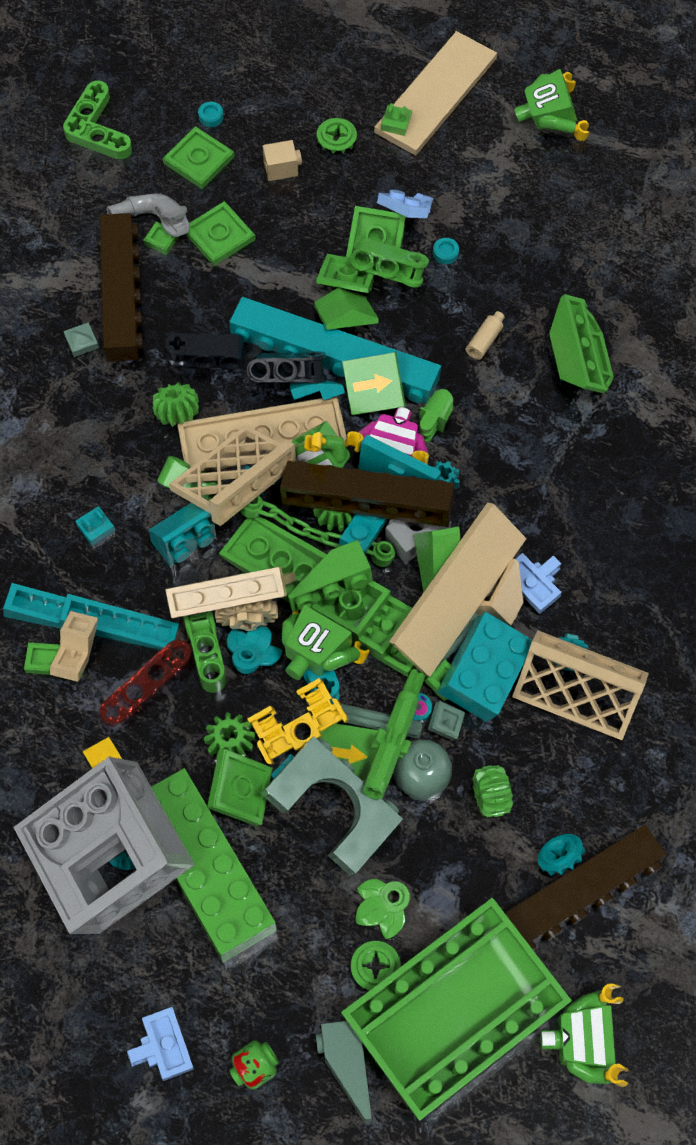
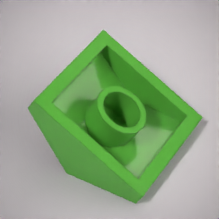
(377, 225)
(340, 273)
(344, 309)

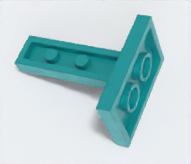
(380, 458)

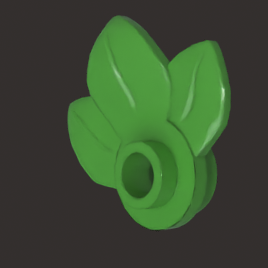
(379, 909)

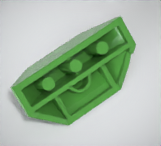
(580, 346)

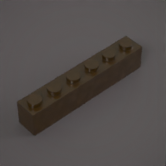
(119, 287)
(367, 493)
(587, 886)

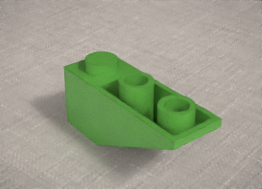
(336, 573)

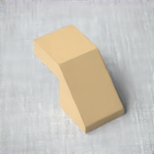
(75, 646)

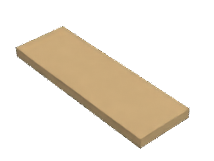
(440, 90)
(277, 422)
(458, 589)

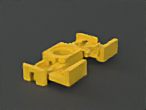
(281, 741)

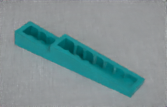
(113, 622)

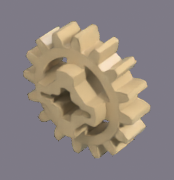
(248, 615)

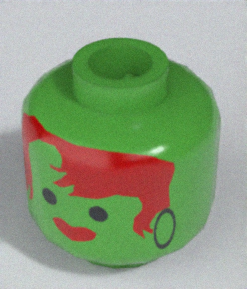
(254, 1064)

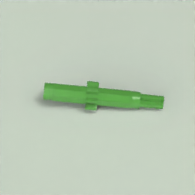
(391, 741)

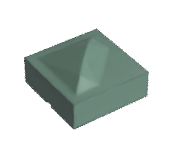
(81, 339)
(446, 721)

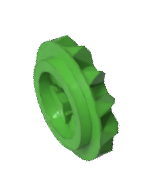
(329, 128)
(365, 955)

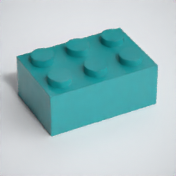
(485, 667)

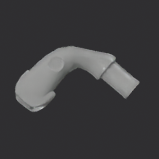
(170, 212)

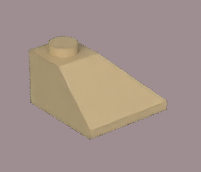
(505, 596)

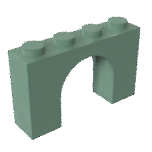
(372, 817)

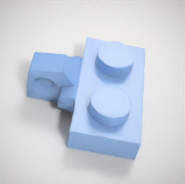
(410, 207)
(538, 582)
(162, 1046)

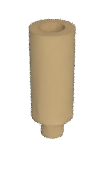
(485, 336)

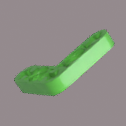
(88, 124)

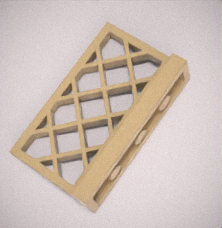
(248, 482)
(228, 591)
(584, 662)

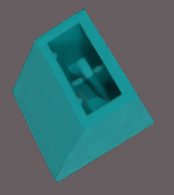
(183, 533)

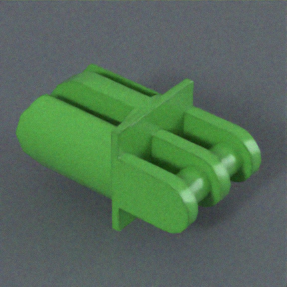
(435, 414)

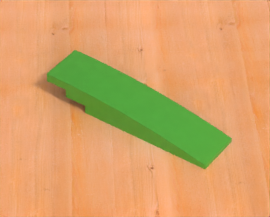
(366, 612)

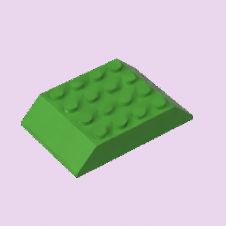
(455, 1008)

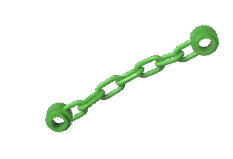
(254, 510)

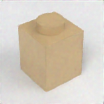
(281, 160)

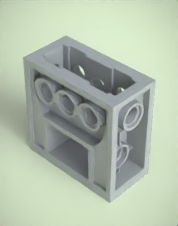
(87, 828)

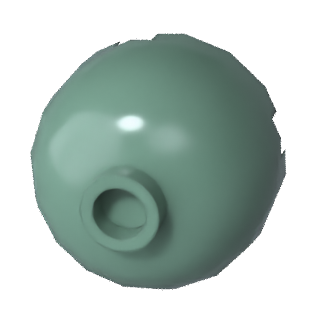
(423, 770)

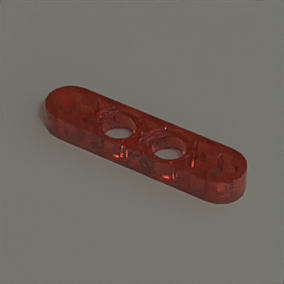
(145, 682)

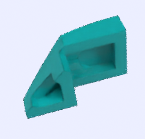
(328, 389)

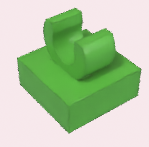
(396, 120)

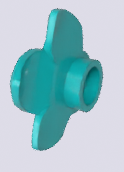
(253, 646)

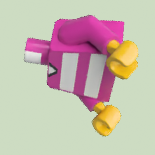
(395, 432)

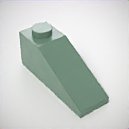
(346, 1061)

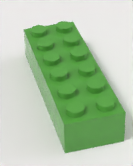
(217, 883)

